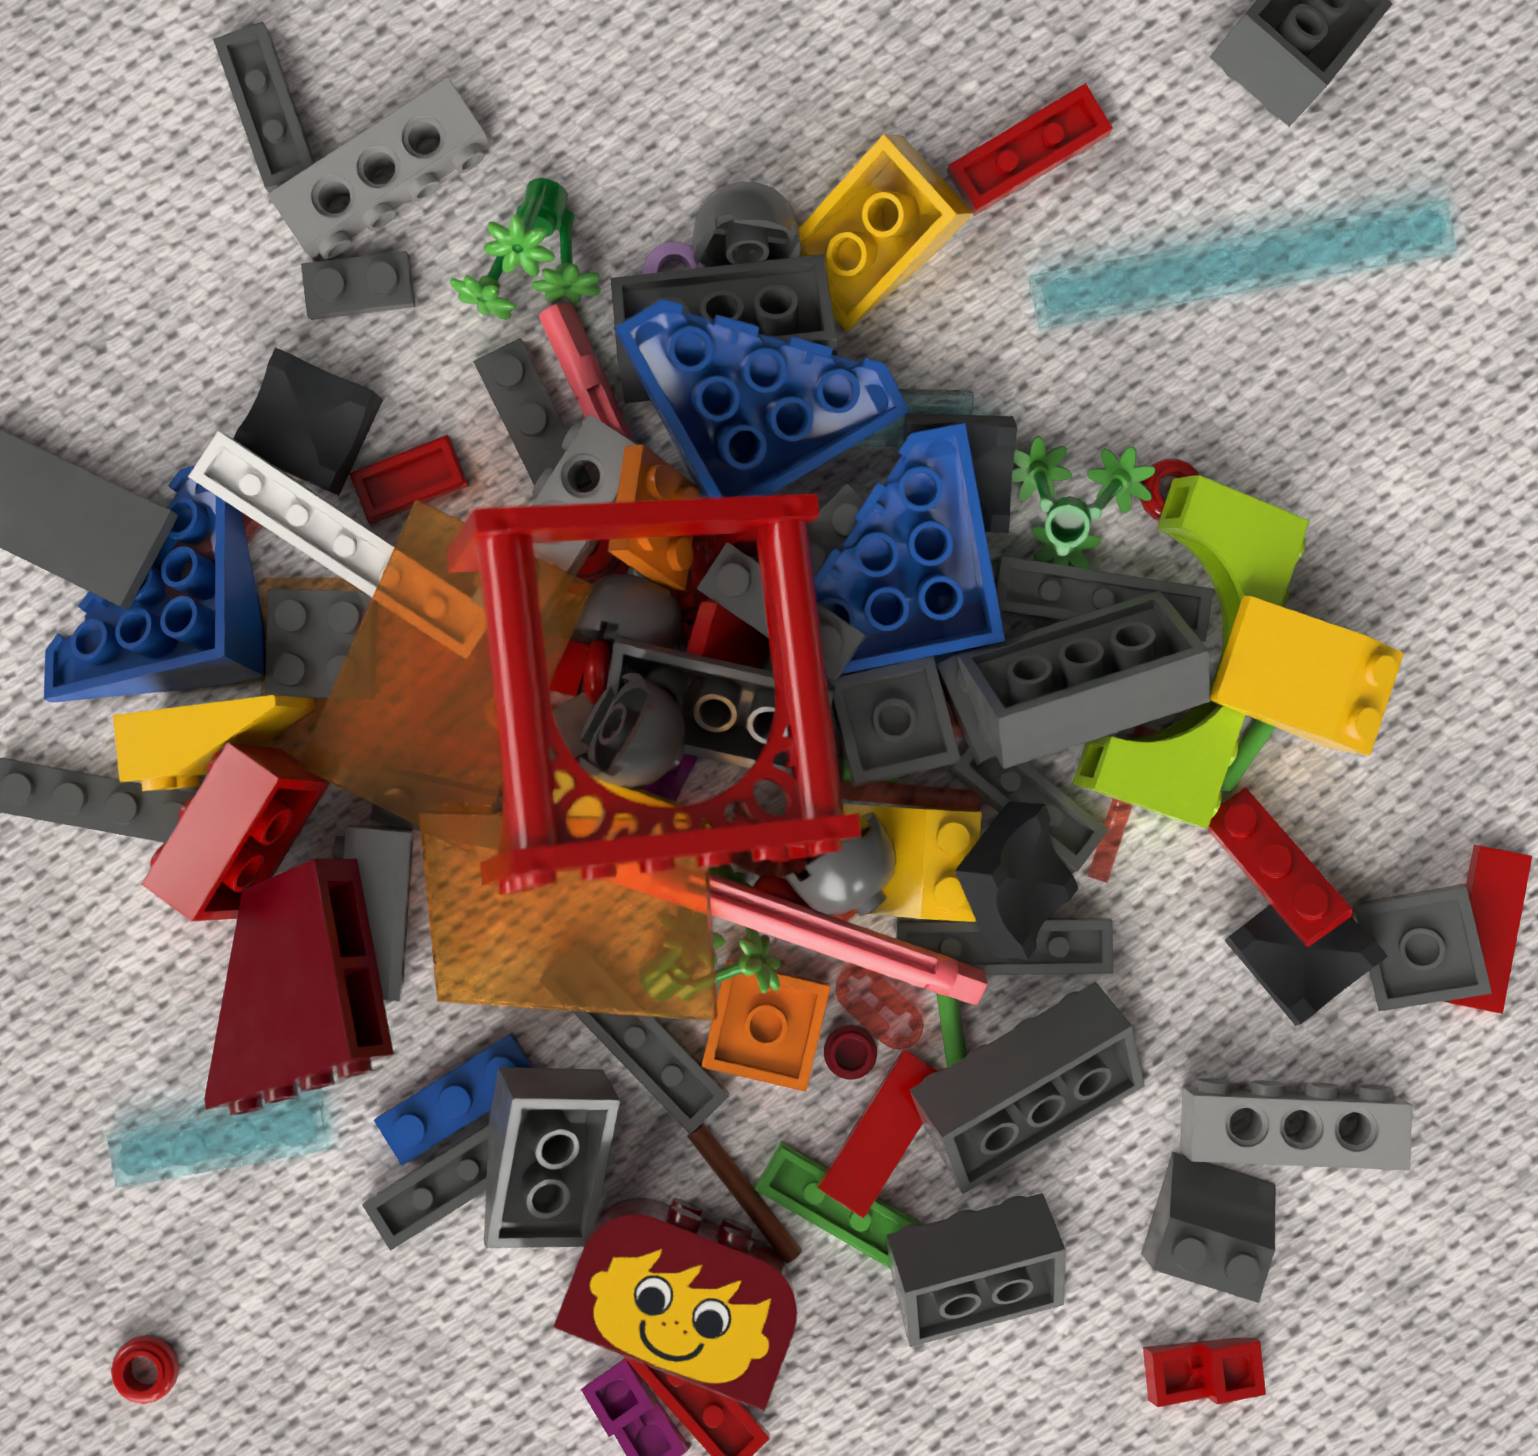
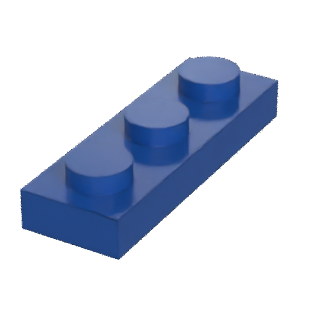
(449, 1101)

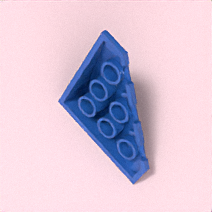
(749, 405)
(917, 559)
(166, 640)

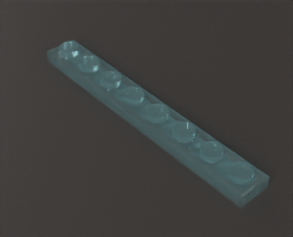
(1242, 264)

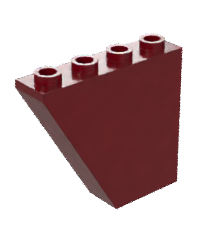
(298, 990)

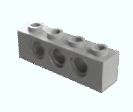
(388, 143)
(584, 445)
(1377, 1141)

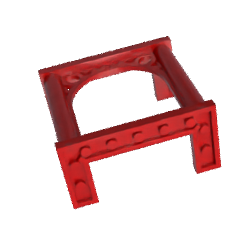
(534, 827)

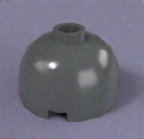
(744, 226)
(633, 610)
(633, 734)
(849, 877)

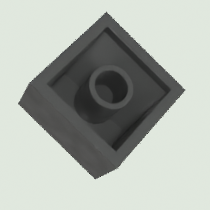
(1213, 1228)

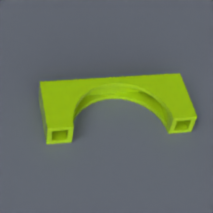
(1245, 552)

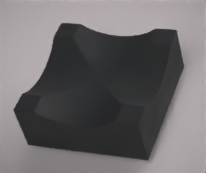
(308, 421)
(992, 453)
(1015, 879)
(1300, 976)

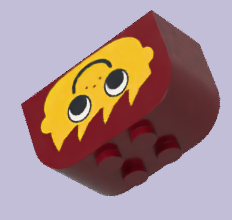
(684, 1297)

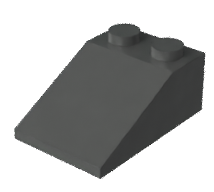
(1295, 48)
(547, 1156)

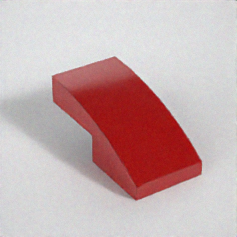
(1204, 1369)

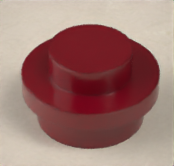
(850, 1052)

